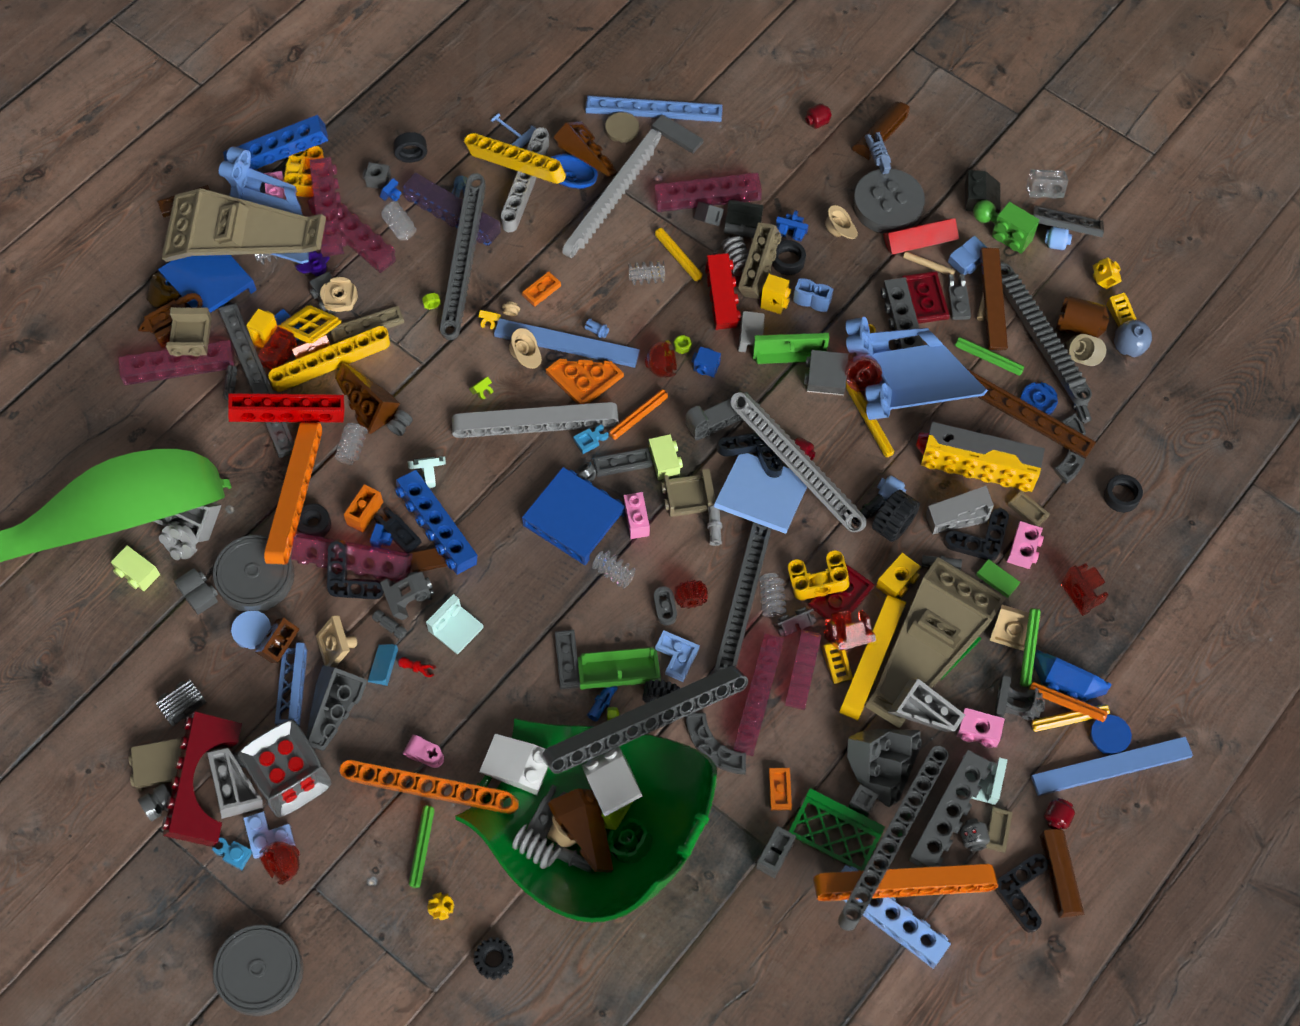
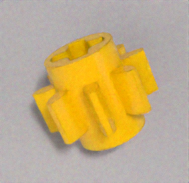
(440, 906)

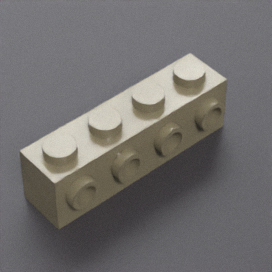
(759, 260)

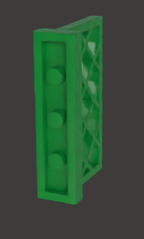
(845, 814)

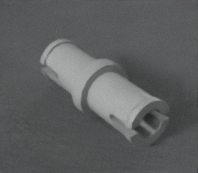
(714, 526)

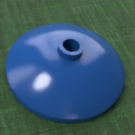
(578, 173)

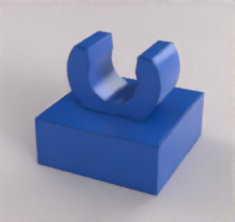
(390, 191)
(380, 537)

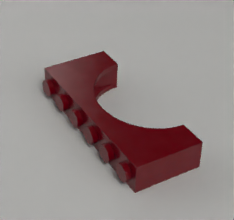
(185, 817)

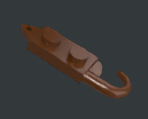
(161, 317)

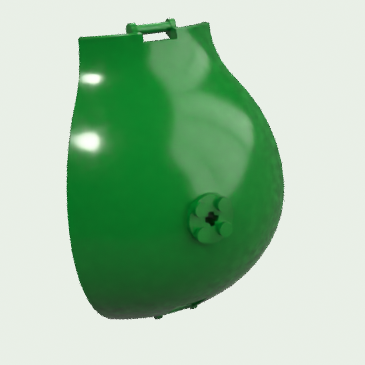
(645, 847)

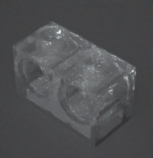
(1042, 183)

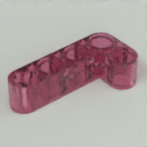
(803, 669)

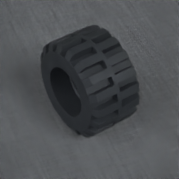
(895, 515)

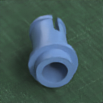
(600, 330)

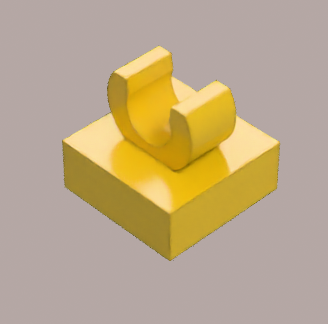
(489, 316)

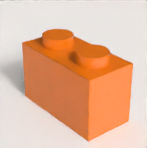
(363, 508)

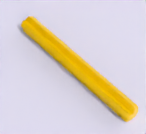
(873, 425)

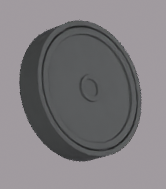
(888, 201)
(247, 580)
(258, 970)

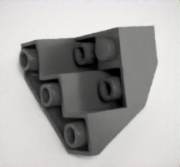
(884, 760)

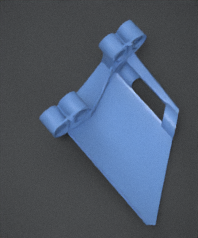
(246, 186)
(910, 374)

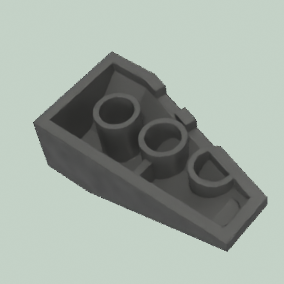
(332, 701)

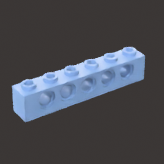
(894, 928)

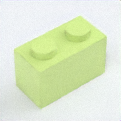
(664, 456)
(134, 568)

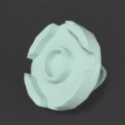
(427, 468)

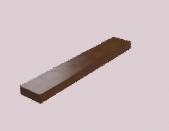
(993, 299)

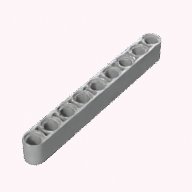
(534, 420)

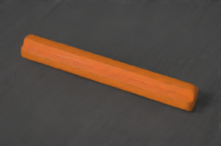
(638, 414)
(1070, 702)

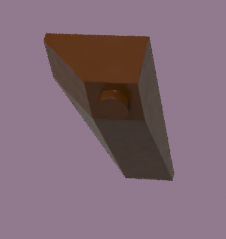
(578, 141)
(370, 401)
(583, 820)

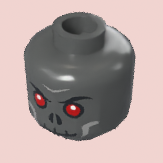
(975, 835)

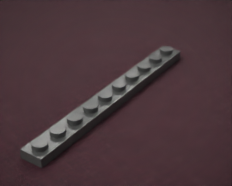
(254, 373)

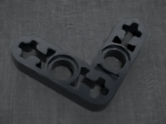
(730, 446)
(982, 544)
(341, 578)
(1015, 893)

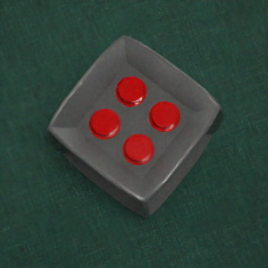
(285, 768)

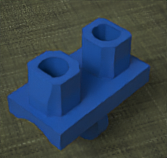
(795, 224)

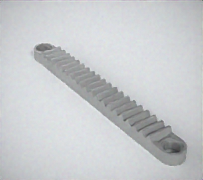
(612, 194)
(798, 462)

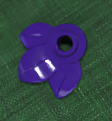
(316, 264)

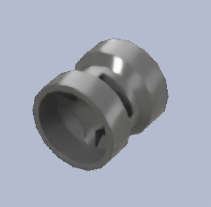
(399, 423)

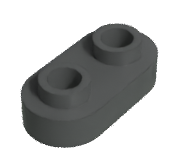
(665, 607)

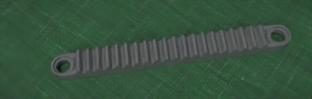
(463, 256)
(1044, 336)
(743, 597)

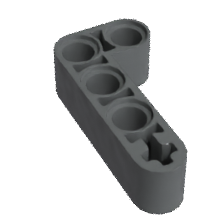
(707, 422)

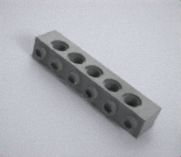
(899, 289)
(972, 764)

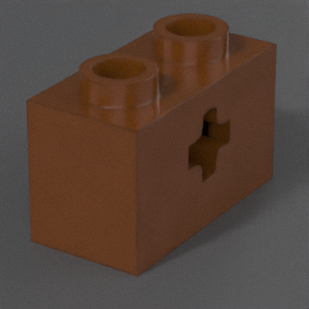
(277, 640)

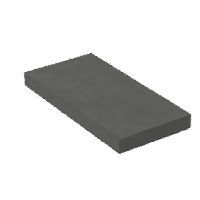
(1069, 221)

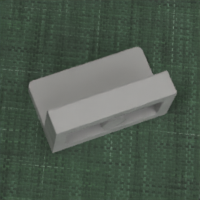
(750, 325)

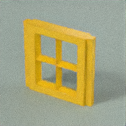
(299, 317)

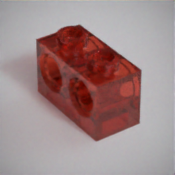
(277, 349)

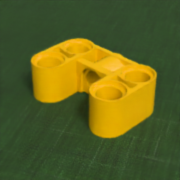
(296, 169)
(819, 583)

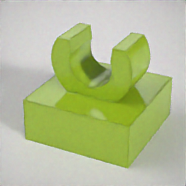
(480, 386)

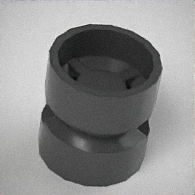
(155, 803)

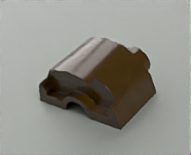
(159, 293)

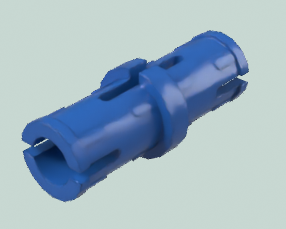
(601, 702)

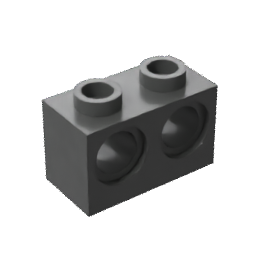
(776, 852)

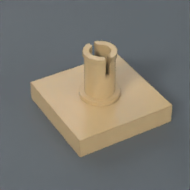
(1010, 627)
(333, 642)

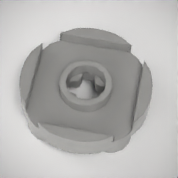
(170, 539)

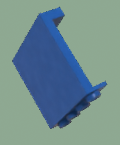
(210, 276)
(573, 515)

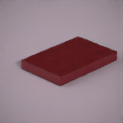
(927, 297)
(849, 599)

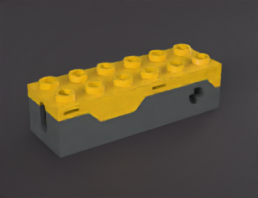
(981, 456)

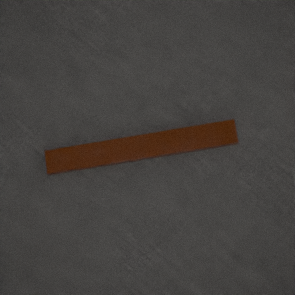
(1035, 418)

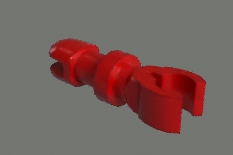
(416, 666)

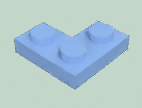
(682, 653)
(261, 836)

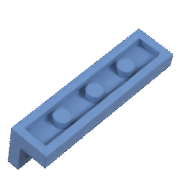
(295, 686)

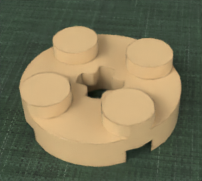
(343, 303)

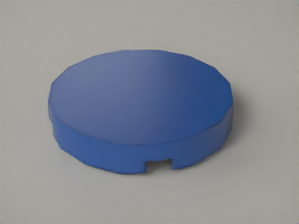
(1040, 396)
(1111, 735)

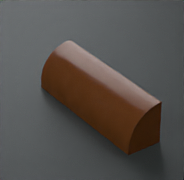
(886, 125)
(1061, 873)

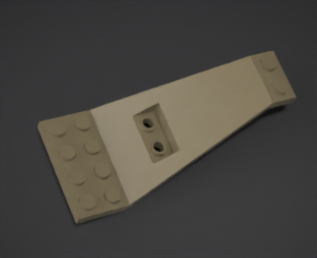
(226, 225)
(938, 629)

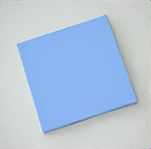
(758, 497)

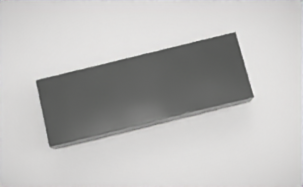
(677, 134)
(623, 462)
(567, 659)

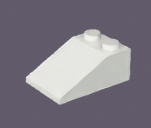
(515, 763)
(612, 780)

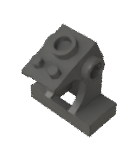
(419, 590)
(1004, 704)

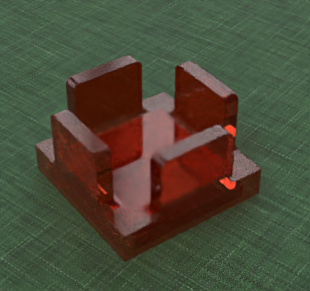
(1080, 587)
(845, 634)

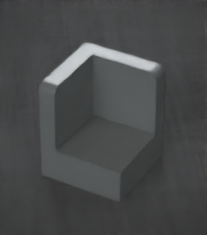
(708, 213)
(863, 801)

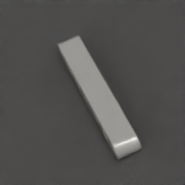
(523, 184)

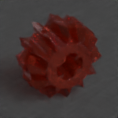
(691, 594)

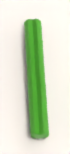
(989, 356)
(1030, 647)
(421, 847)

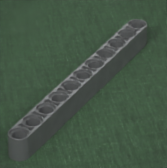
(644, 719)
(889, 841)

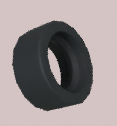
(410, 139)
(789, 269)
(1118, 505)

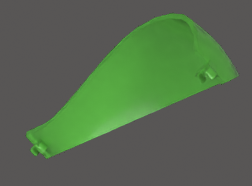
(118, 497)

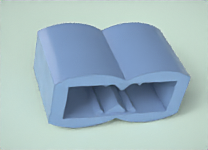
(967, 256)
(813, 295)

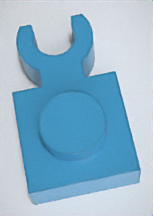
(589, 440)
(235, 855)

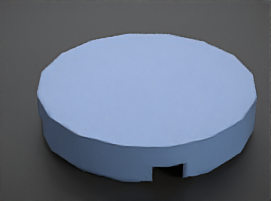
(250, 629)

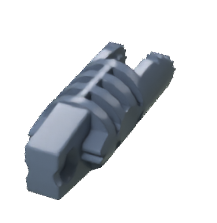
(879, 152)

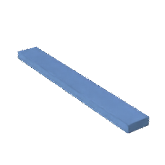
(654, 108)
(572, 343)
(1111, 766)

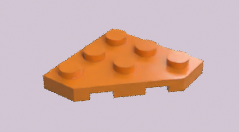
(584, 378)

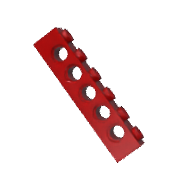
(285, 408)

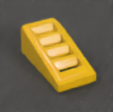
(1118, 302)
(830, 664)

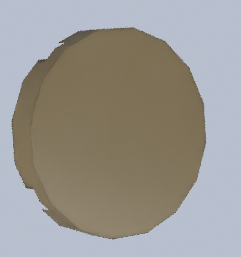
(622, 127)

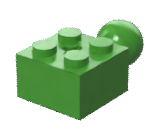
(1012, 225)

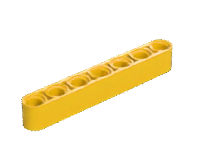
(515, 158)
(320, 357)
(872, 658)

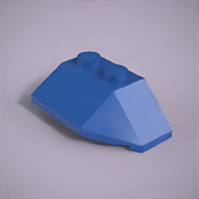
(1068, 678)

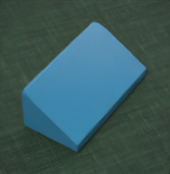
(383, 664)

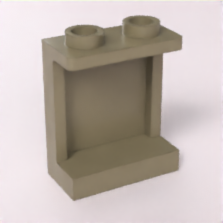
(189, 331)
(688, 494)
(154, 763)

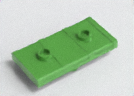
(787, 347)
(618, 667)

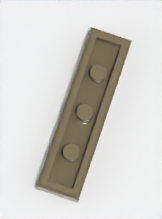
(386, 318)

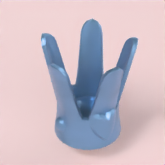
(459, 184)

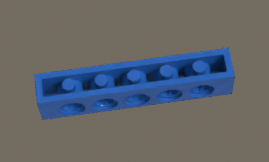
(285, 142)
(414, 484)

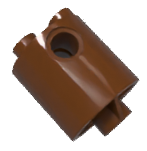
(1082, 317)

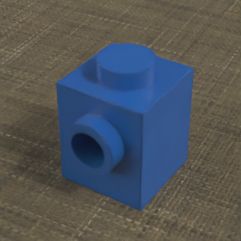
(706, 361)

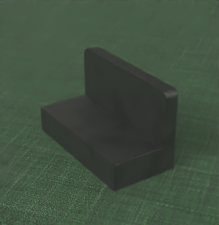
(744, 213)

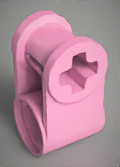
(421, 750)

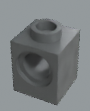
(377, 175)

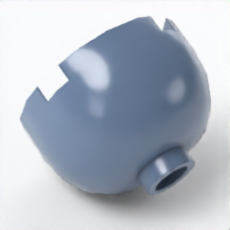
(1132, 338)

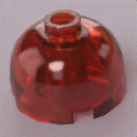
(661, 359)
(862, 372)
(281, 860)

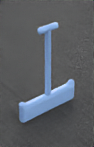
(523, 139)

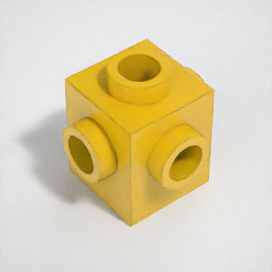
(1107, 273)

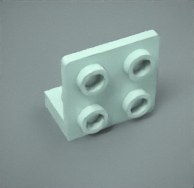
(453, 625)
(992, 786)

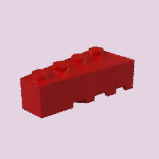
(722, 291)

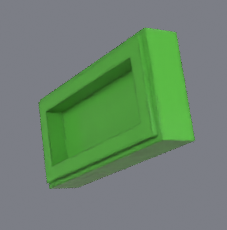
(998, 578)

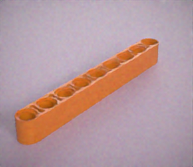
(293, 493)
(436, 792)
(910, 882)

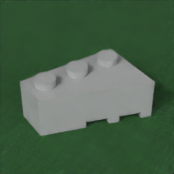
(960, 511)
(199, 520)
(925, 706)
(232, 787)

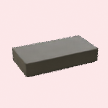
(1028, 509)
(999, 829)

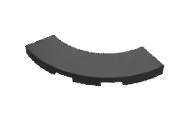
(1072, 463)
(705, 742)

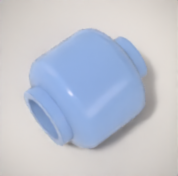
(1058, 238)
(889, 486)

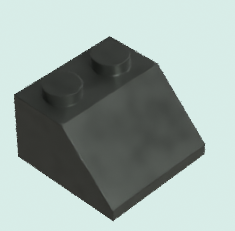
(981, 186)

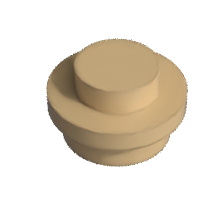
(510, 309)

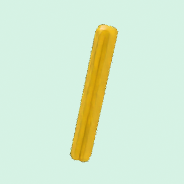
(678, 254)
(1062, 719)

